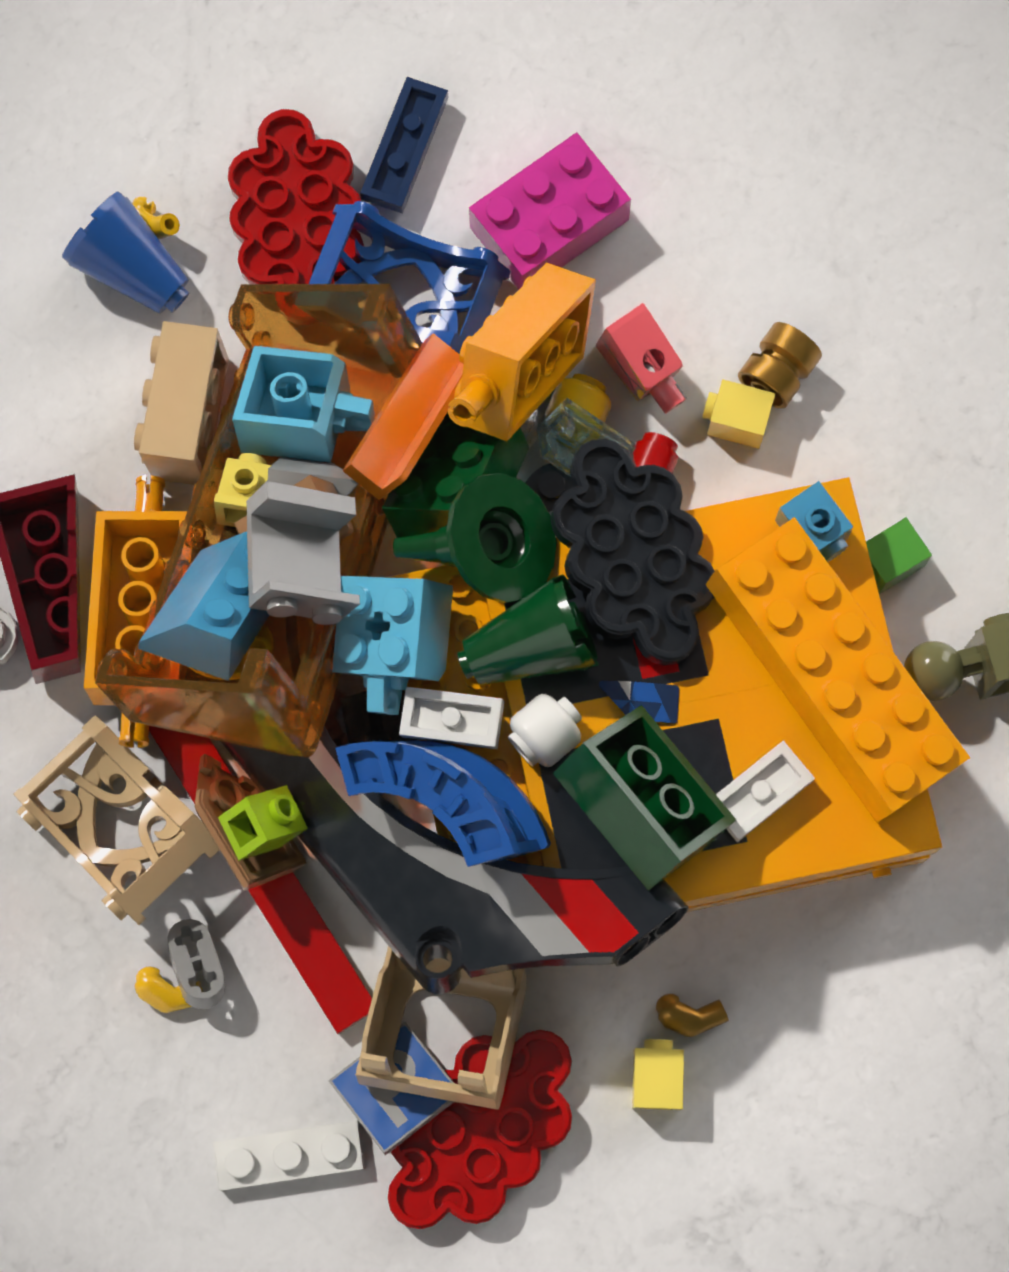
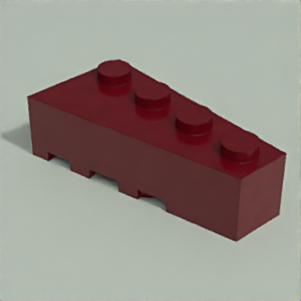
(43, 572)

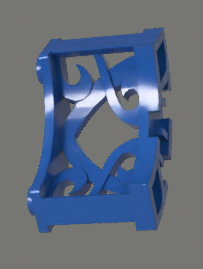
(427, 257)
(464, 790)

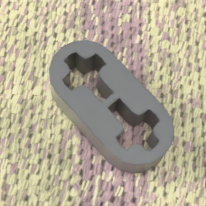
(206, 960)

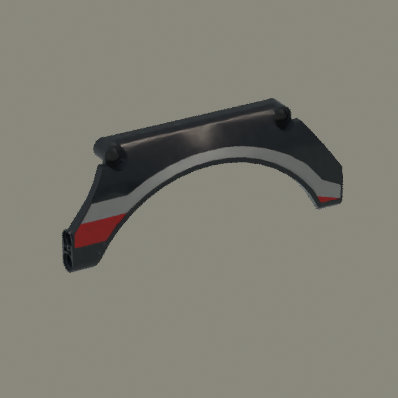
(436, 907)

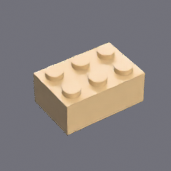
(181, 401)

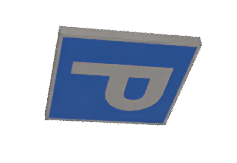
(391, 1114)

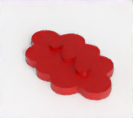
(289, 200)
(476, 1152)

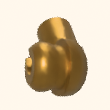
(687, 1020)

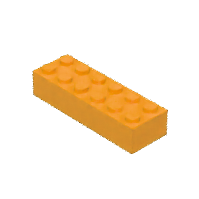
(836, 669)

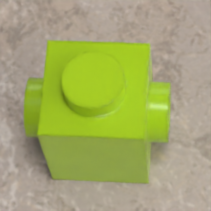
(262, 822)

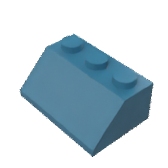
(208, 613)

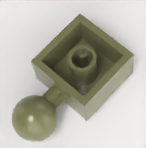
(941, 669)

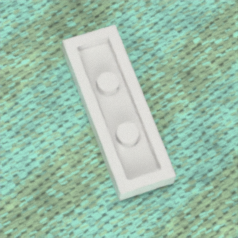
(288, 1155)

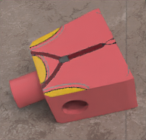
(637, 341)

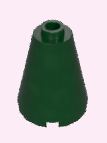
(531, 638)

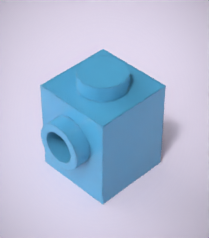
(820, 520)

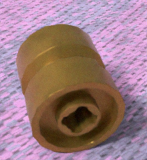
(783, 359)

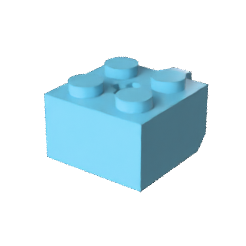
(297, 405)
(393, 636)

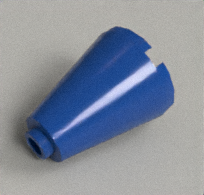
(127, 256)

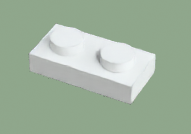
(451, 718)
(764, 789)

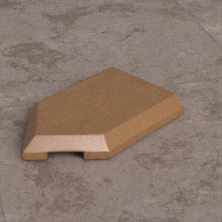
(215, 795)

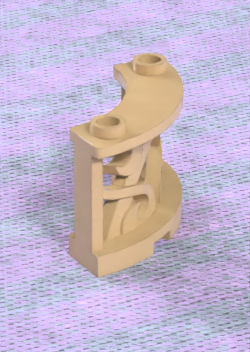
(178, 844)

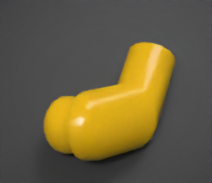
(162, 225)
(158, 992)

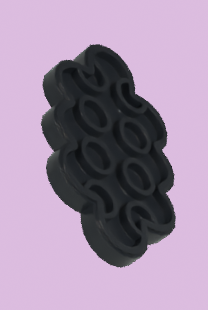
(633, 551)

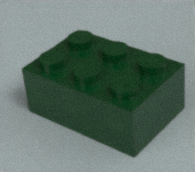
(446, 465)
(644, 796)

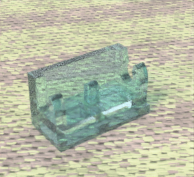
(569, 429)

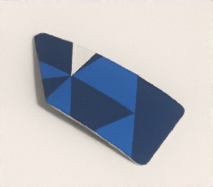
(656, 698)

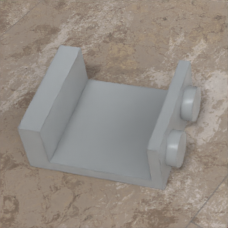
(297, 552)

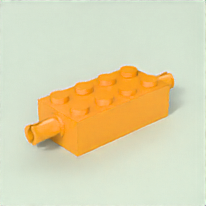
(523, 352)
(125, 582)

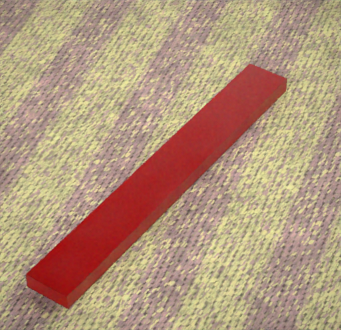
(284, 906)

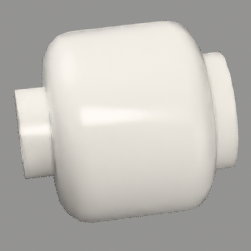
(545, 730)

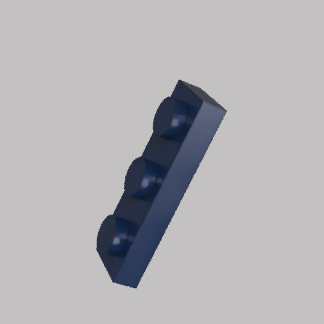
(404, 145)

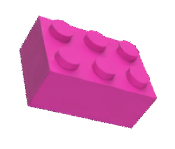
(550, 210)

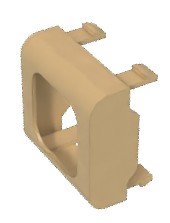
(394, 989)

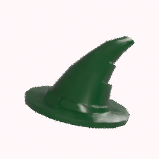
(494, 537)

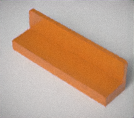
(407, 419)

